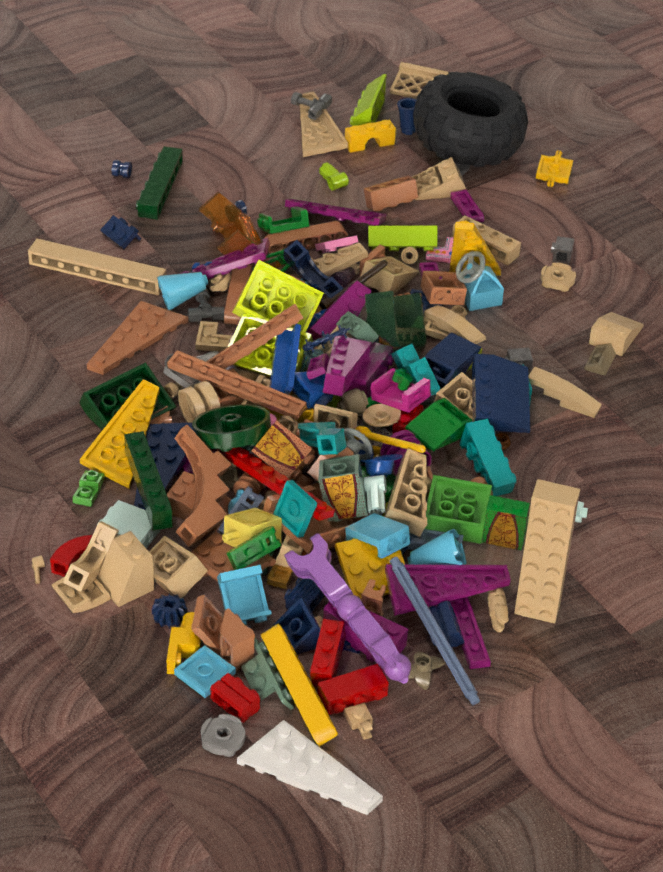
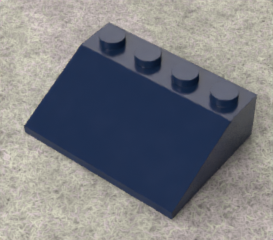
(500, 393)

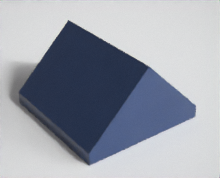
(300, 626)

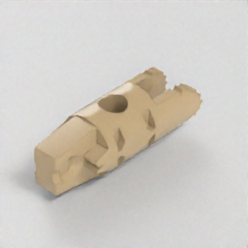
(498, 608)

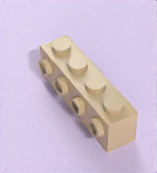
(502, 247)

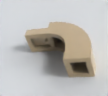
(87, 567)

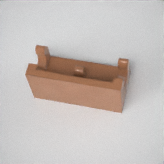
(373, 599)

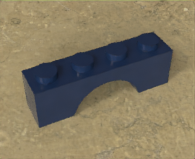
(304, 266)

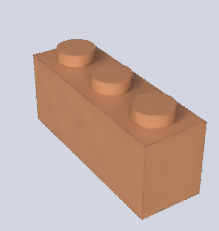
(391, 193)

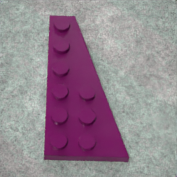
(340, 213)

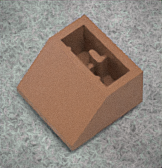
(236, 640)

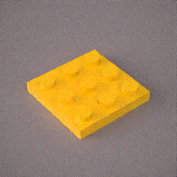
(361, 563)

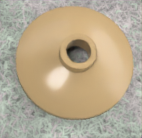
(381, 415)

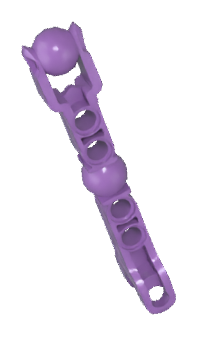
(349, 607)

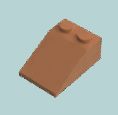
(183, 497)

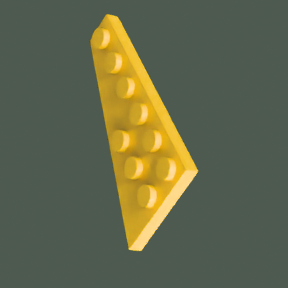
(469, 239)
(108, 450)

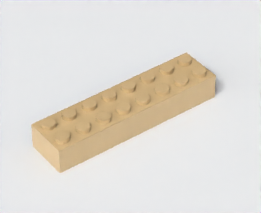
(546, 550)

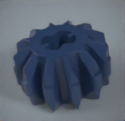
(169, 610)

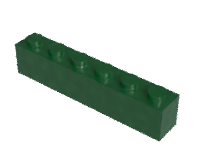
(159, 183)
(148, 481)

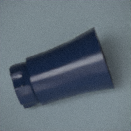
(406, 109)

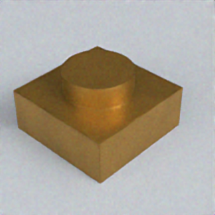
(280, 576)

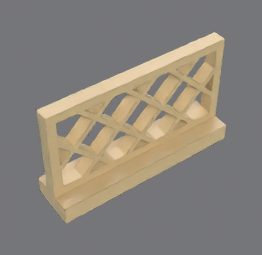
(411, 74)

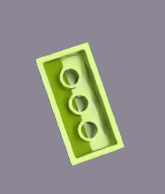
(370, 102)
(402, 237)

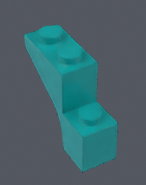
(418, 368)
(324, 436)

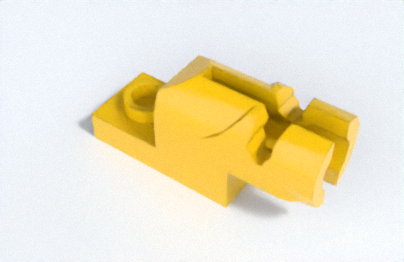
(182, 643)

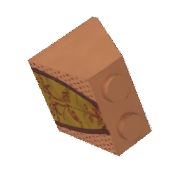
(284, 451)

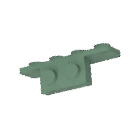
(263, 676)

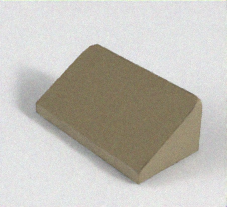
(600, 359)

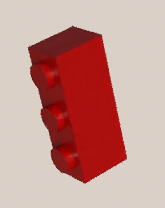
(328, 651)
(353, 689)

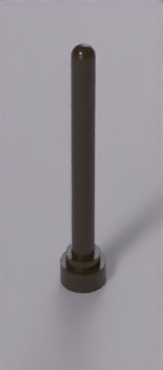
(327, 302)

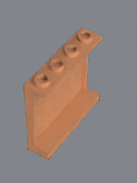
(330, 531)

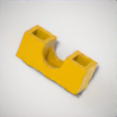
(381, 131)

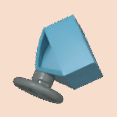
(481, 283)

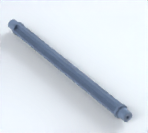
(435, 631)

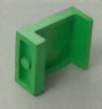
(298, 220)

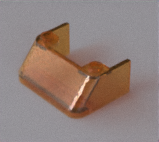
(231, 223)

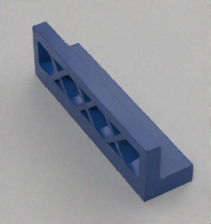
(285, 360)

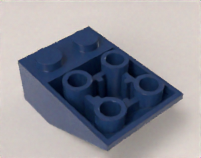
(451, 358)

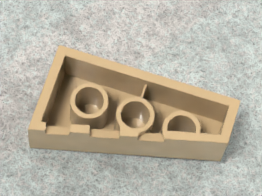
(409, 492)

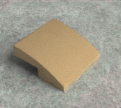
(81, 601)

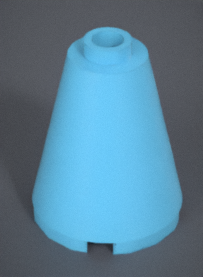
(181, 287)
(440, 551)

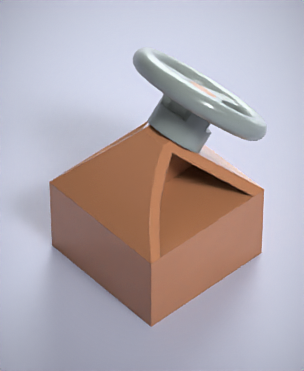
(352, 448)

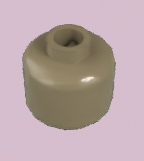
(354, 401)

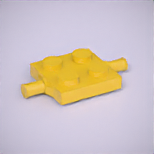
(554, 169)

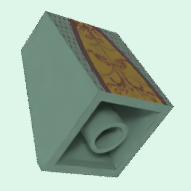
(343, 487)

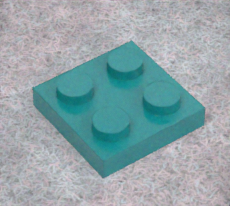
(295, 508)

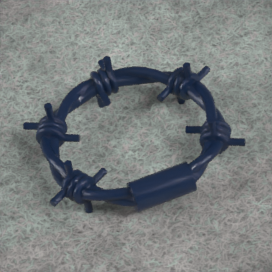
(326, 337)

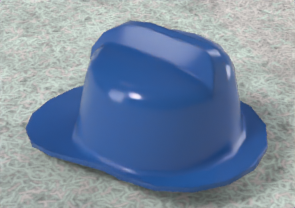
(381, 465)

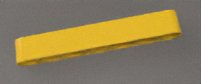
(299, 685)

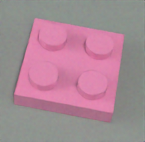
(330, 246)

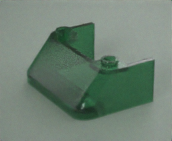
(397, 318)

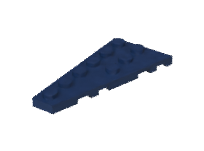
(166, 453)

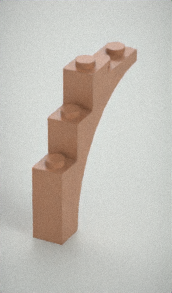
(210, 489)

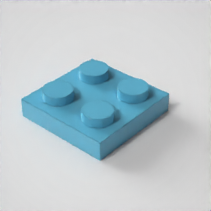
(203, 670)

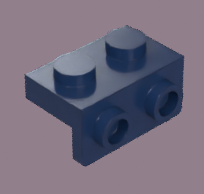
(120, 232)

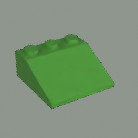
(458, 506)

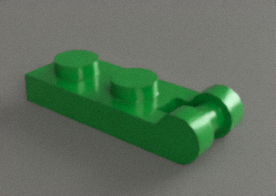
(253, 548)

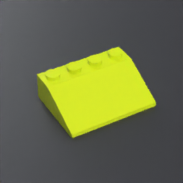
(272, 292)
(262, 358)

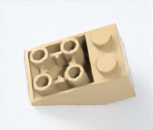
(439, 181)

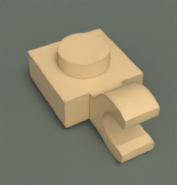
(360, 718)

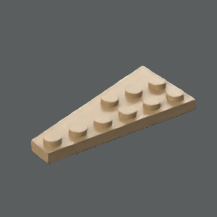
(321, 134)

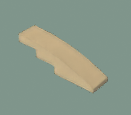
(454, 323)
(568, 394)

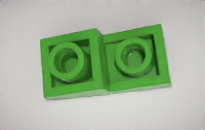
(89, 487)

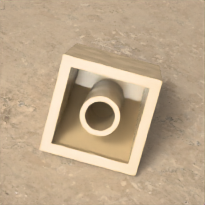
(127, 569)

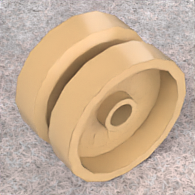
(197, 400)

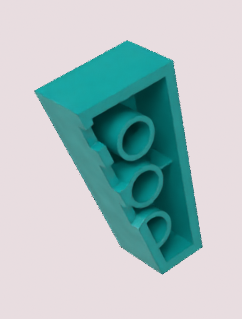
(488, 456)

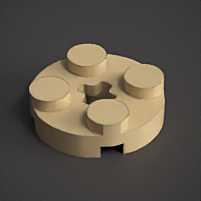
(550, 277)

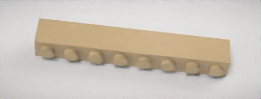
(95, 266)

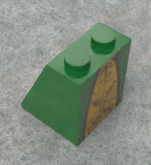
(506, 522)

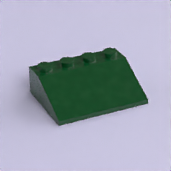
(107, 398)

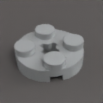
(223, 745)

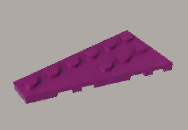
(234, 260)
(445, 583)

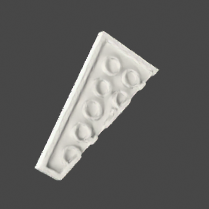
(308, 767)

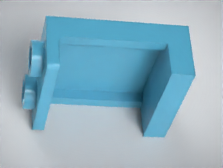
(380, 532)
(244, 593)

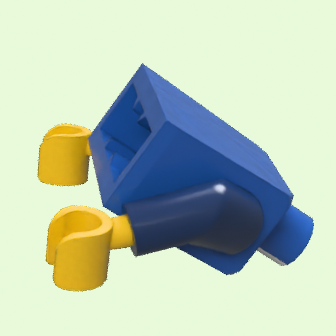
(310, 392)

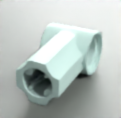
(375, 490)

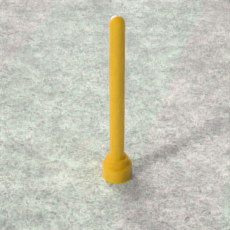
(389, 440)

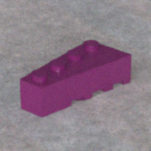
(350, 300)
(344, 363)
(378, 364)
(395, 631)

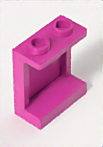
(387, 392)

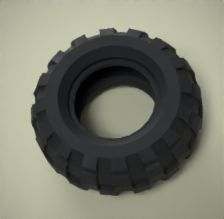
(470, 118)

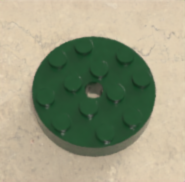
(232, 426)

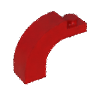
(68, 554)

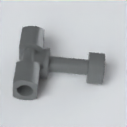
(315, 105)
(205, 310)

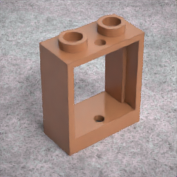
(436, 289)

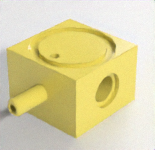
(248, 523)

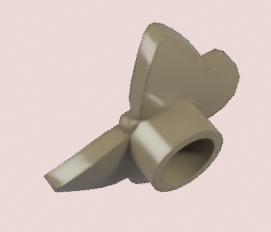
(423, 667)

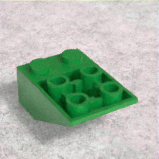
(439, 424)

